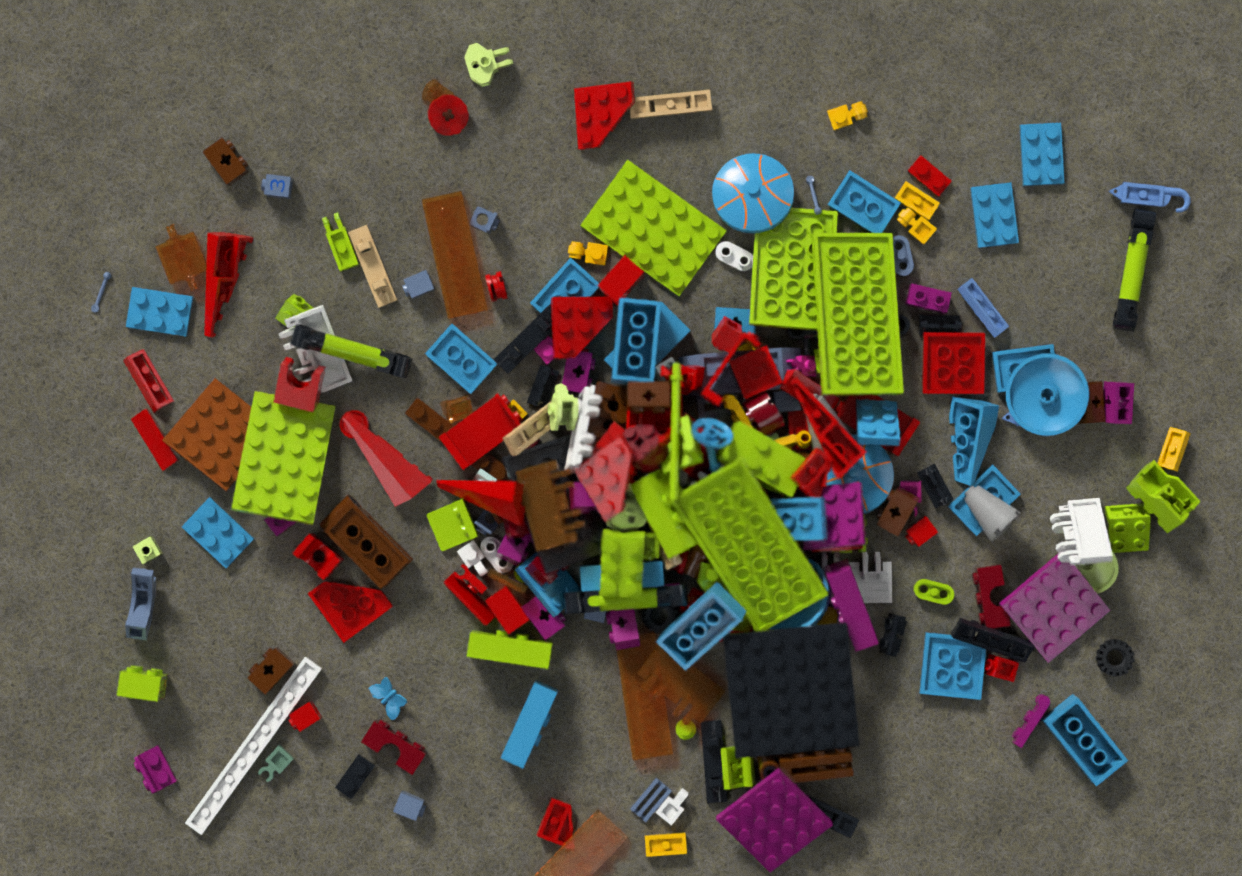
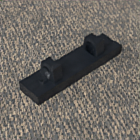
(526, 341)
(992, 640)
(712, 744)
(842, 821)

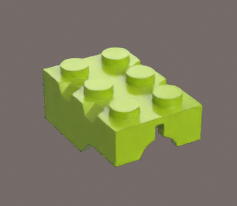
(1163, 495)
(622, 563)

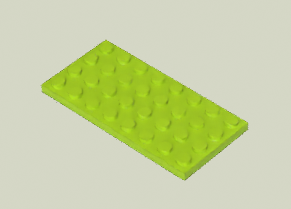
(857, 314)
(749, 545)

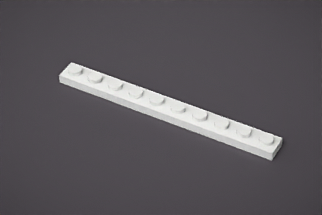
(253, 745)

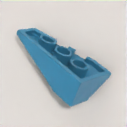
(973, 430)

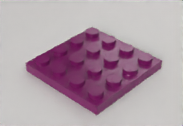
(1054, 607)
(774, 820)

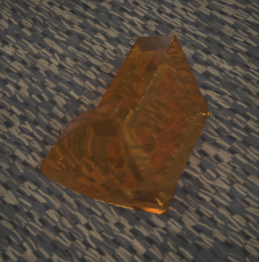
(434, 90)
(456, 408)

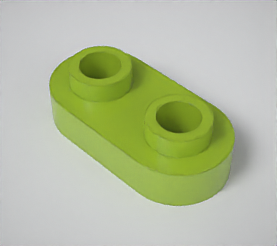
(933, 591)

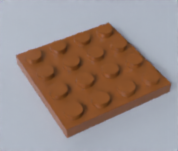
(213, 434)

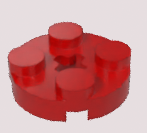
(453, 125)

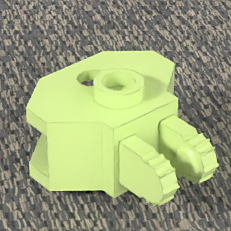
(487, 65)
(563, 409)
(632, 512)

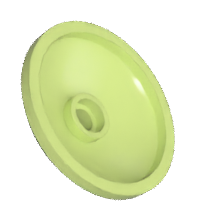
(1100, 575)

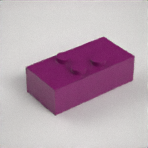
(850, 605)

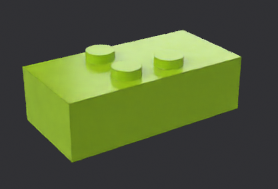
(767, 459)
(654, 499)
(509, 649)

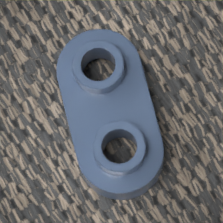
(903, 255)

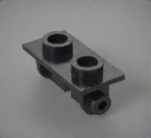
(939, 323)
(543, 386)
(935, 486)
(889, 643)

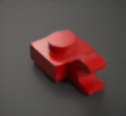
(474, 583)

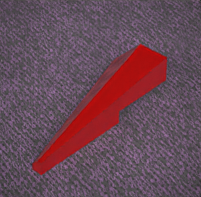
(223, 257)
(835, 441)
(394, 472)

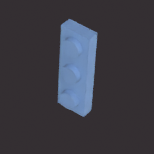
(983, 307)

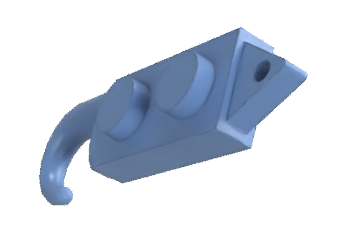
(1149, 195)

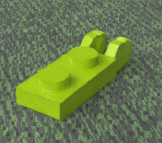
(340, 244)

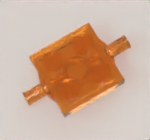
(182, 258)

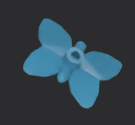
(393, 700)

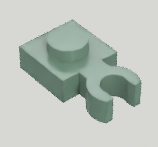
(278, 761)

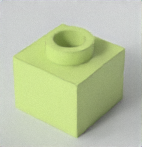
(152, 545)

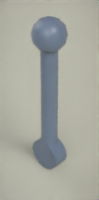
(810, 180)
(95, 308)

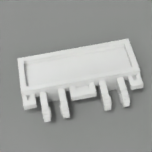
(336, 368)
(580, 440)
(1083, 532)
(873, 585)

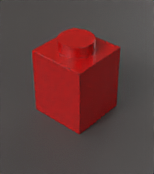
(726, 334)
(920, 531)
(304, 716)

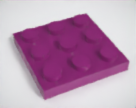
(843, 517)

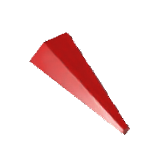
(497, 497)

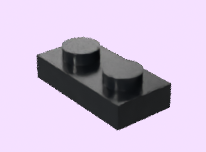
(355, 776)

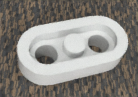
(734, 256)
(490, 555)

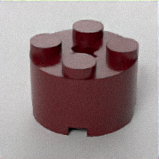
(763, 414)
(644, 443)

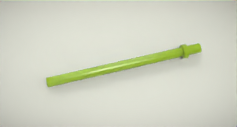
(676, 379)

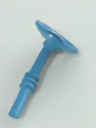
(711, 437)

